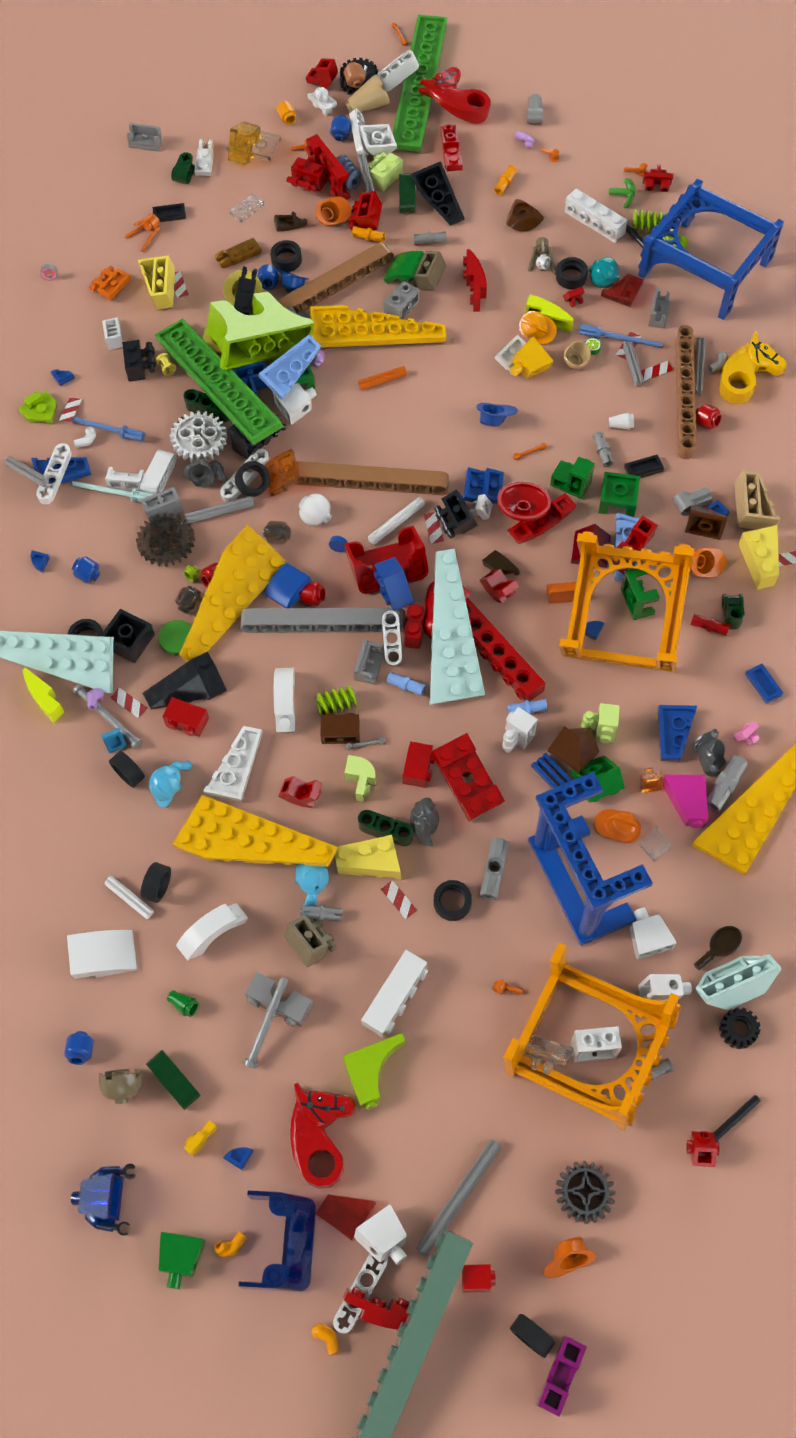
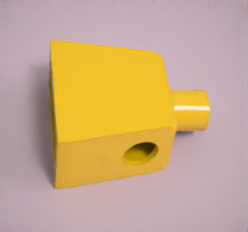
(531, 360)

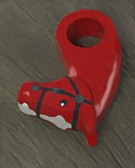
(457, 101)
(308, 1137)

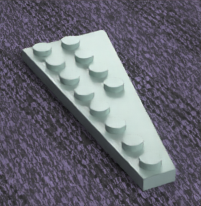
(454, 655)
(67, 656)

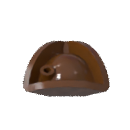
(523, 216)

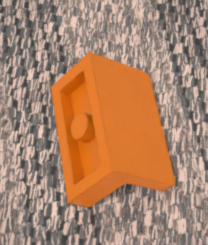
(561, 592)

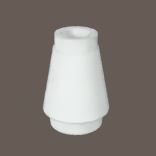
(622, 421)

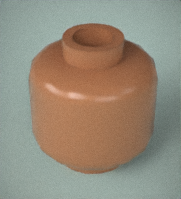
(354, 74)

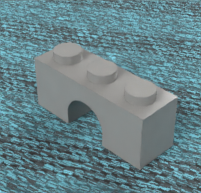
(293, 1009)

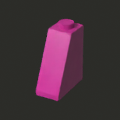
(688, 798)

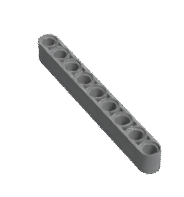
(317, 620)

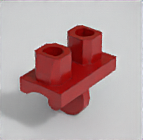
(659, 177)

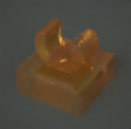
(651, 780)

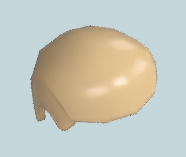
(577, 354)

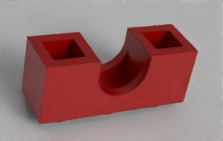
(639, 537)

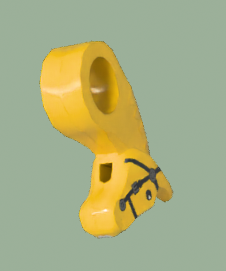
(742, 367)

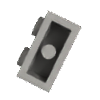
(402, 300)

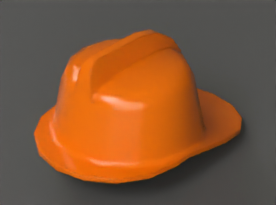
(333, 211)
(708, 562)
(617, 825)
(569, 1256)

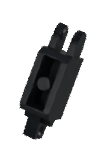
(245, 292)

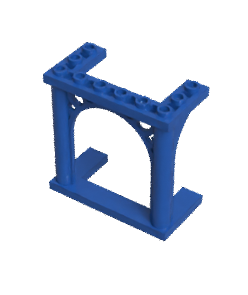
(699, 200)
(558, 830)

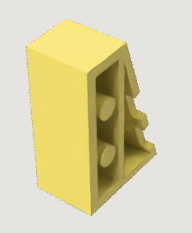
(160, 280)
(761, 555)
(369, 858)

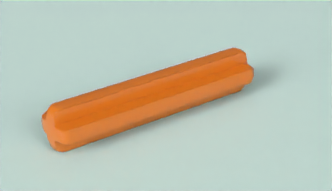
(382, 377)

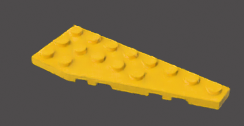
(348, 327)
(237, 580)
(231, 834)

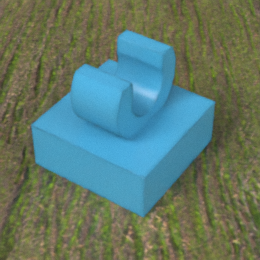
(114, 740)

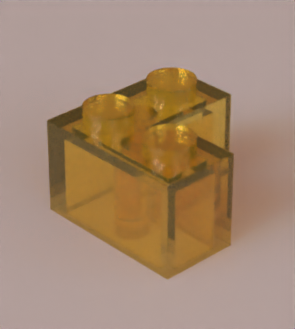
(241, 142)

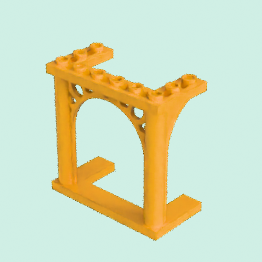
(590, 553)
(659, 1014)

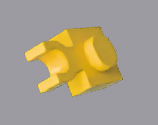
(196, 1141)

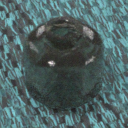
(277, 532)
(188, 599)

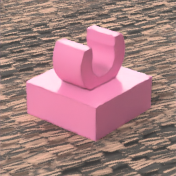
(747, 733)

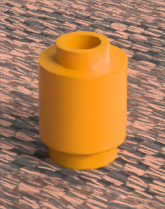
(286, 112)

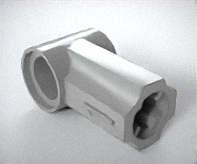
(535, 110)
(698, 498)

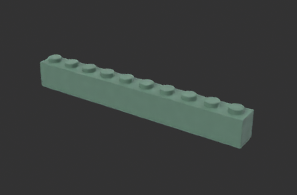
(415, 1336)

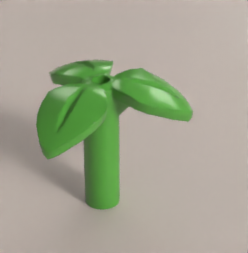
(630, 191)

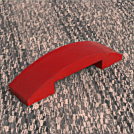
(529, 530)

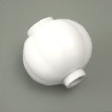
(315, 510)

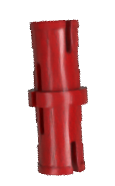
(710, 624)

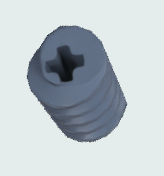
(354, 179)

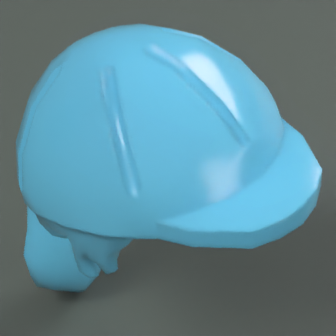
(165, 782)
(311, 881)

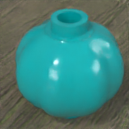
(604, 272)

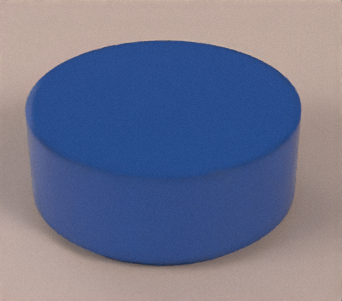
(337, 543)

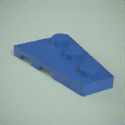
(77, 468)
(674, 729)

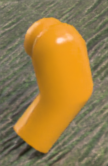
(230, 1248)
(328, 1335)

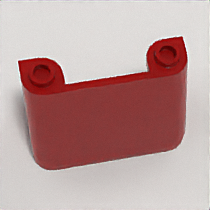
(408, 551)

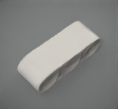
(398, 70)
(158, 472)
(389, 629)

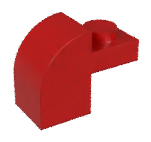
(323, 73)
(498, 586)
(300, 792)

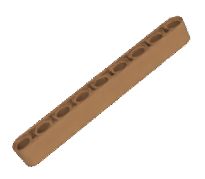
(338, 278)
(685, 392)
(373, 478)

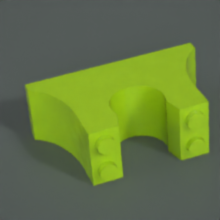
(258, 336)

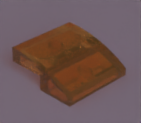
(283, 472)

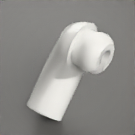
(88, 438)

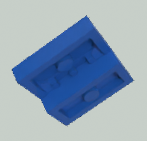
(482, 482)
(286, 585)

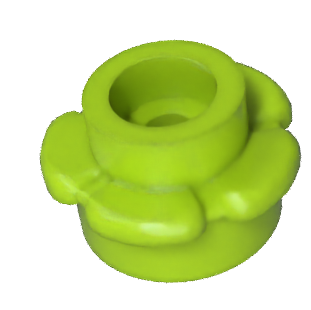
(191, 573)

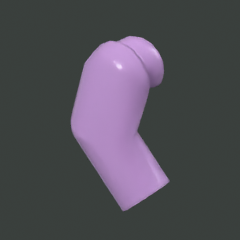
(529, 141)
(319, 358)
(93, 696)

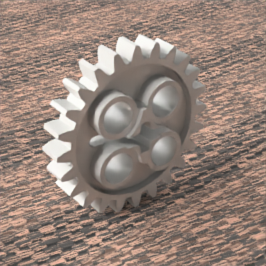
(198, 431)

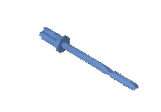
(596, 332)
(125, 432)

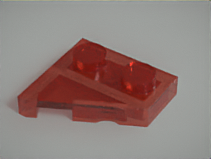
(624, 290)
(345, 1213)

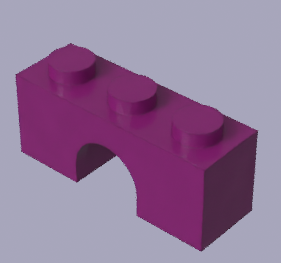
(561, 1375)

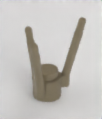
(542, 247)

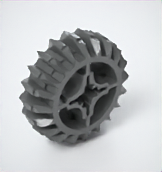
(594, 1192)

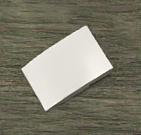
(101, 953)

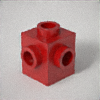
(703, 1148)

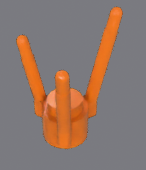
(149, 223)

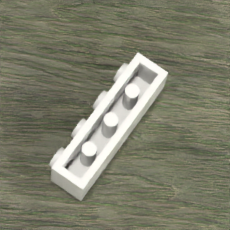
(595, 215)
(394, 994)

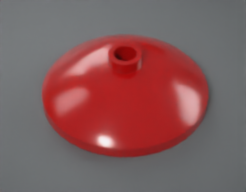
(524, 501)

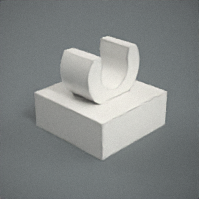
(482, 507)

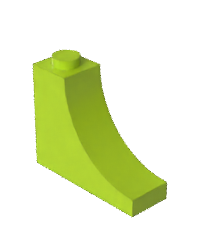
(365, 1068)

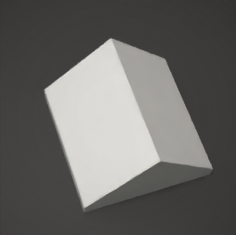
(378, 138)

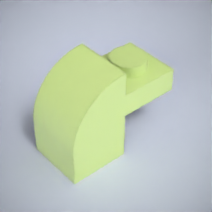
(360, 771)

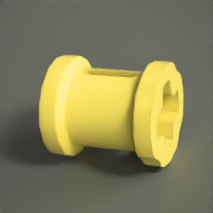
(164, 361)

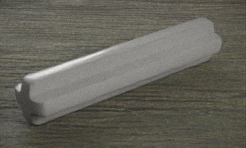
(365, 173)
(633, 364)

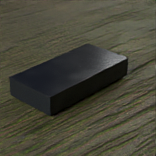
(170, 212)
(645, 466)

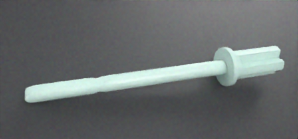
(135, 494)

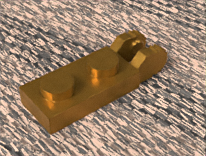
(238, 253)

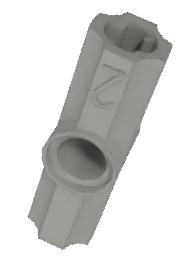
(726, 783)
(491, 879)

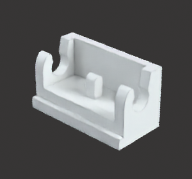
(123, 480)

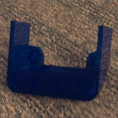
(297, 1256)

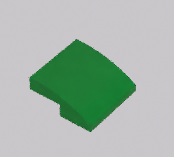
(403, 266)

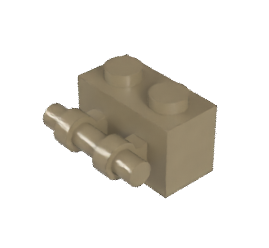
(429, 271)
(309, 939)

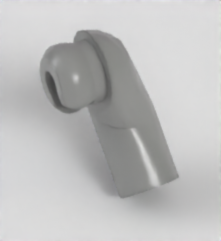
(722, 359)

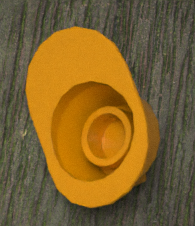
(539, 326)

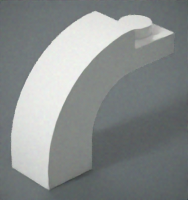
(284, 699)
(208, 928)

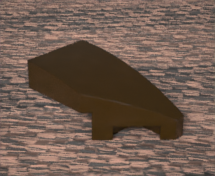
(288, 222)
(498, 561)

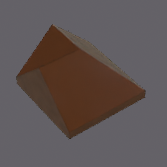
(705, 522)
(575, 747)

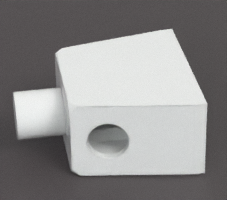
(296, 403)
(650, 935)
(660, 986)
(383, 1236)

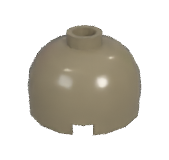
(120, 1084)

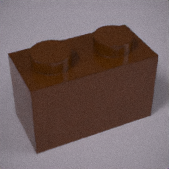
(340, 728)

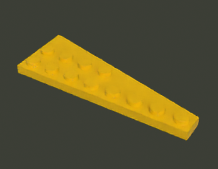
(746, 824)

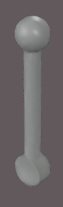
(381, 740)

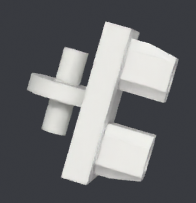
(322, 100)

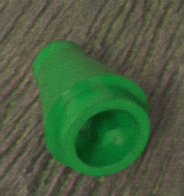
(183, 1003)

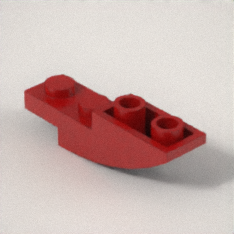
(450, 148)
(475, 278)
(376, 1311)

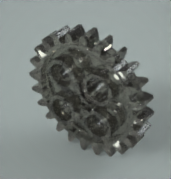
(165, 539)

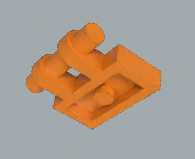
(113, 284)

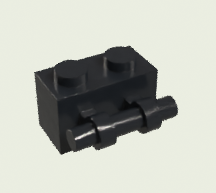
(134, 362)
(459, 513)

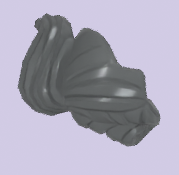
(203, 473)
(710, 752)
(424, 820)

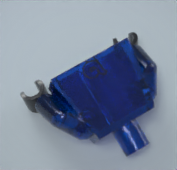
(102, 1197)

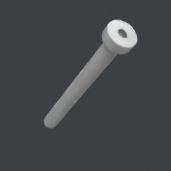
(251, 1060)

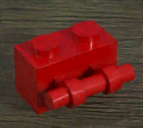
(307, 175)
(366, 211)

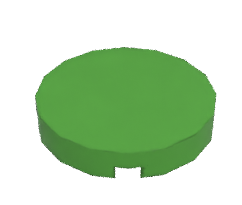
(173, 636)

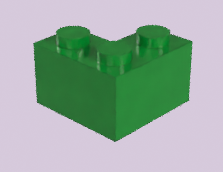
(573, 478)

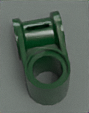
(183, 168)
(733, 607)

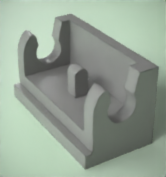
(144, 137)
(659, 309)
(161, 503)
(368, 662)

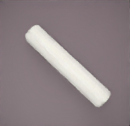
(129, 897)

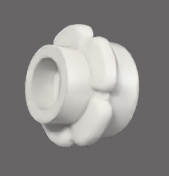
(543, 262)

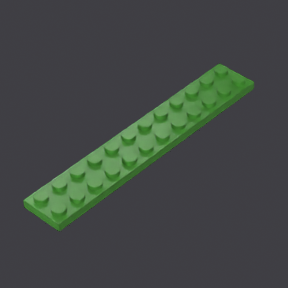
(413, 106)
(221, 386)

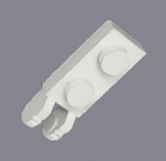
(204, 159)

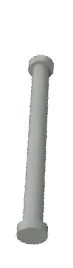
(135, 742)

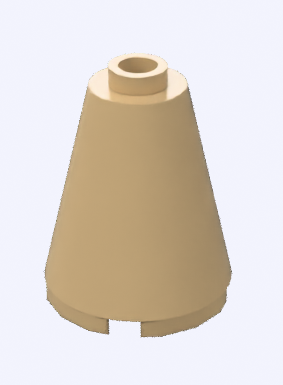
(368, 96)

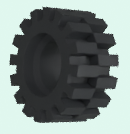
(748, 1019)

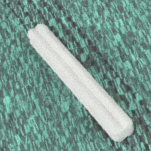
(396, 520)

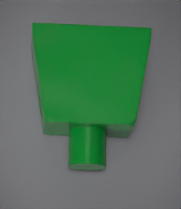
(179, 1256)

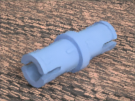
(406, 683)
(529, 706)

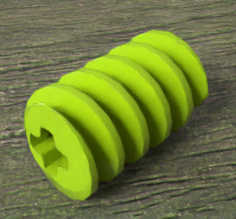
(646, 220)
(336, 700)

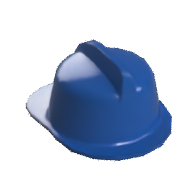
(291, 281)
(495, 414)

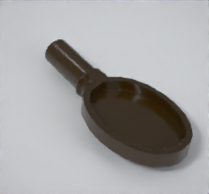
(721, 944)

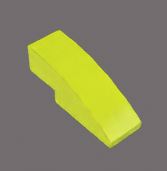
(559, 316)
(43, 695)

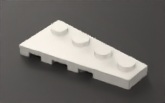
(234, 772)

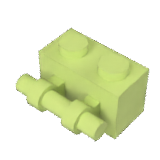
(385, 170)
(604, 722)

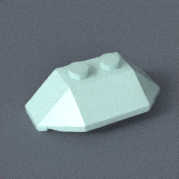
(738, 981)

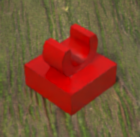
(574, 294)

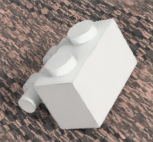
(519, 730)

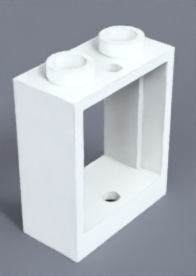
(603, 1041)

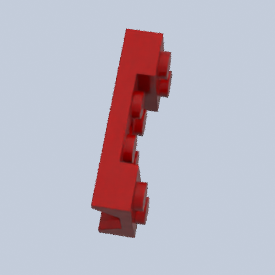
(336, 173)
(459, 758)

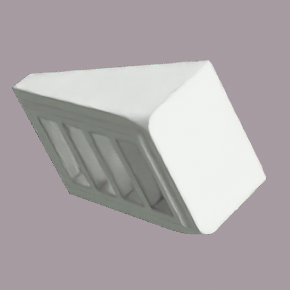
(113, 334)

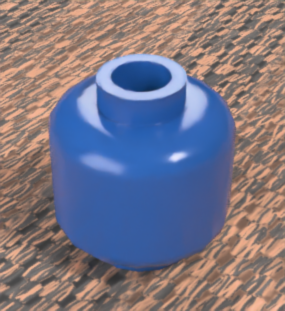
(340, 128)
(268, 276)
(86, 569)
(78, 1048)

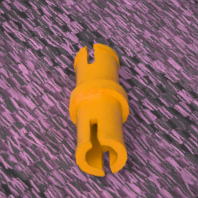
(505, 180)
(368, 234)

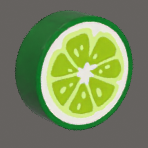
(594, 345)

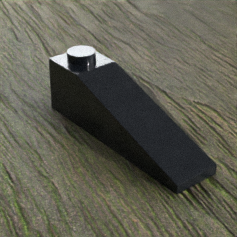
(437, 190)
(189, 682)

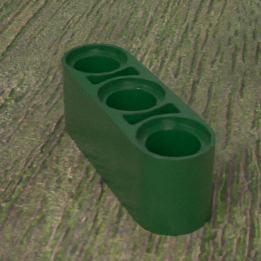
(406, 193)
(200, 401)
(380, 820)
(173, 1079)

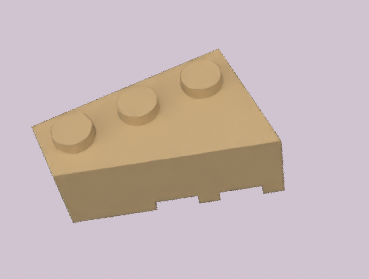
(752, 502)

